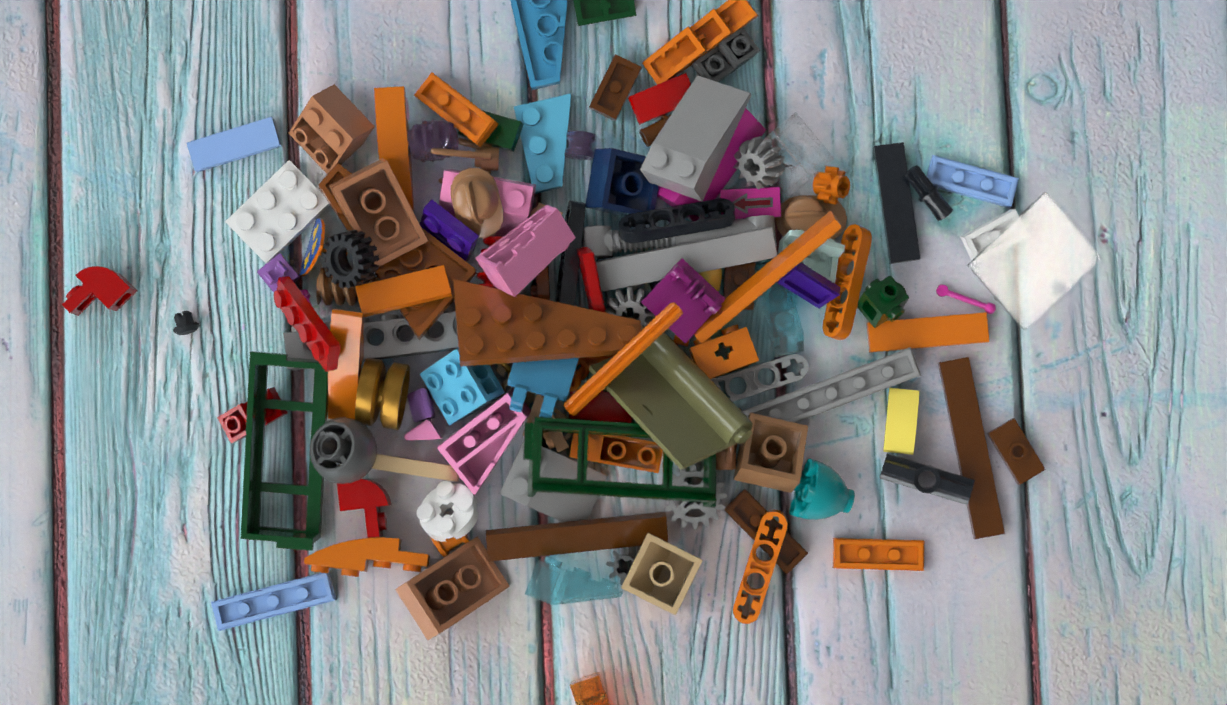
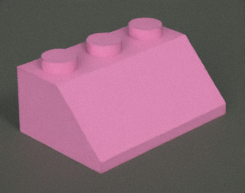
(515, 198)

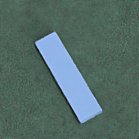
(273, 600)

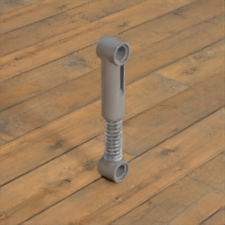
(605, 241)

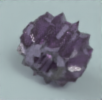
(432, 135)

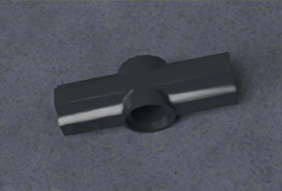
(946, 486)

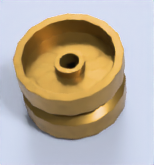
(382, 395)

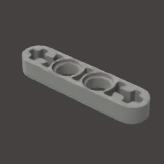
(750, 376)

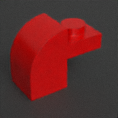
(99, 283)
(368, 496)

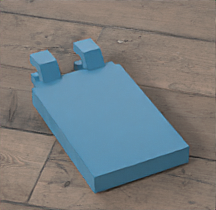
(543, 377)

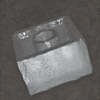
(803, 154)

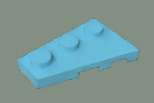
(545, 140)

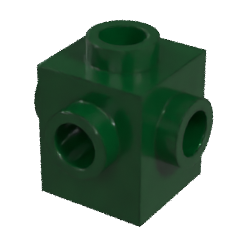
(883, 301)

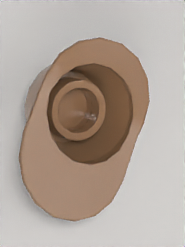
(477, 201)
(805, 211)

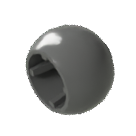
(354, 447)

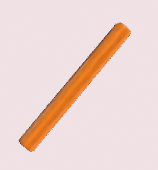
(623, 358)

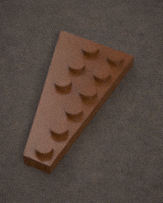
(423, 257)

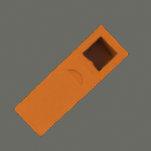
(621, 452)

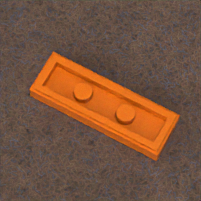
(456, 109)
(403, 291)
(878, 554)

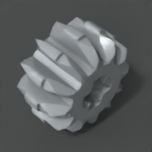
(759, 162)
(620, 305)

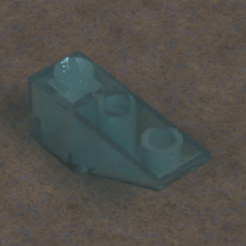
(781, 319)
(561, 586)

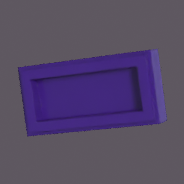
(810, 285)

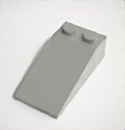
(695, 138)

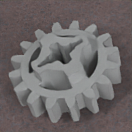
(680, 511)

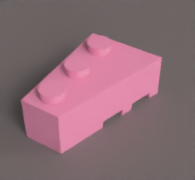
(526, 250)
(482, 441)

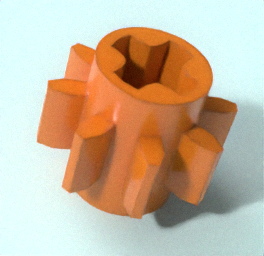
(831, 185)

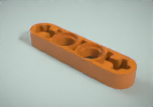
(850, 282)
(763, 567)

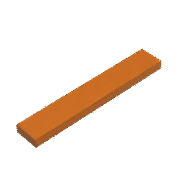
(770, 274)

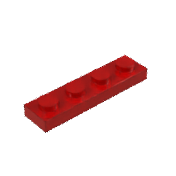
(307, 323)

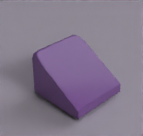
(421, 405)

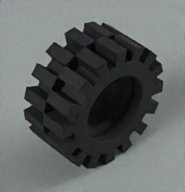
(362, 256)

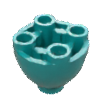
(820, 493)

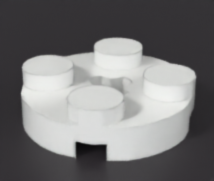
(438, 501)

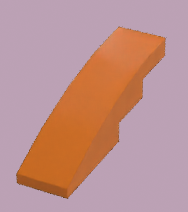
(698, 39)
(393, 135)
(344, 381)

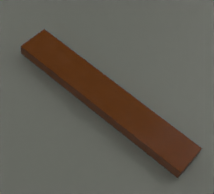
(971, 446)
(574, 536)

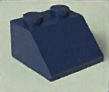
(619, 184)

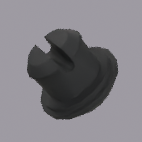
(185, 323)

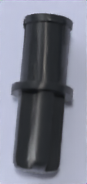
(928, 193)

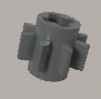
(615, 564)

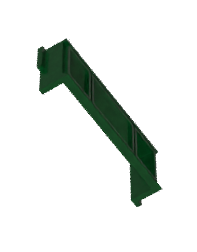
(254, 453)
(582, 486)

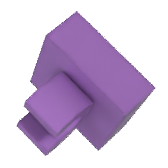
(277, 268)

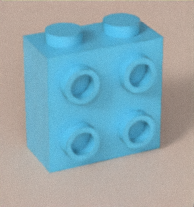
(460, 389)

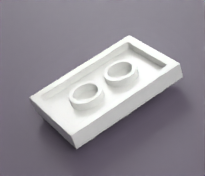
(278, 212)

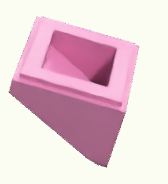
(423, 431)

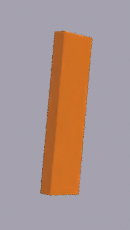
(928, 332)

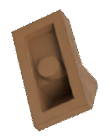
(553, 439)

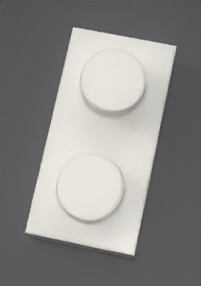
(983, 235)

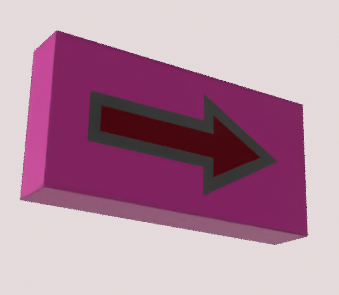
(754, 201)

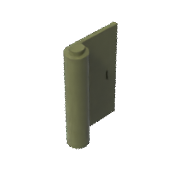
(678, 404)

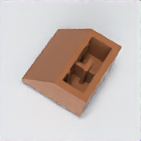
(330, 128)

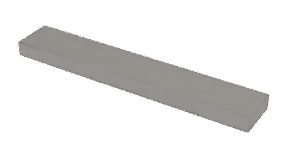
(700, 255)
(841, 388)

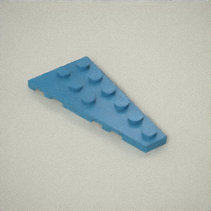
(541, 37)

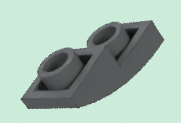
(726, 57)

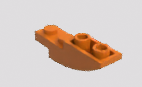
(354, 556)

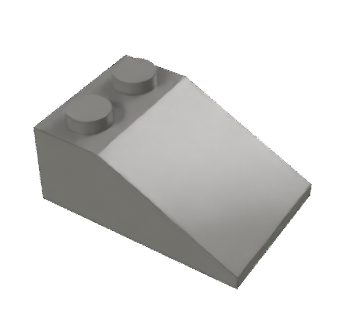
(556, 505)

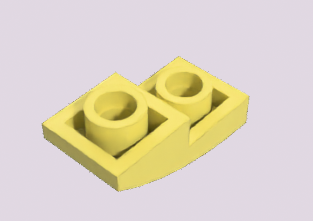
(901, 421)

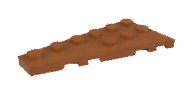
(526, 328)

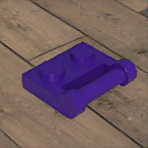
(448, 230)

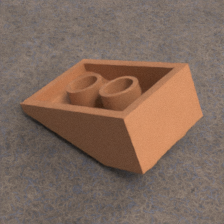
(379, 208)
(452, 588)

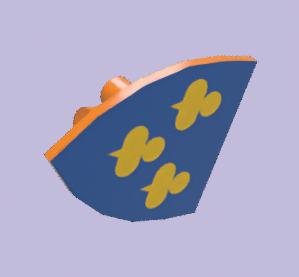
(314, 247)

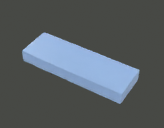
(234, 144)
(972, 181)

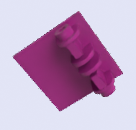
(690, 293)

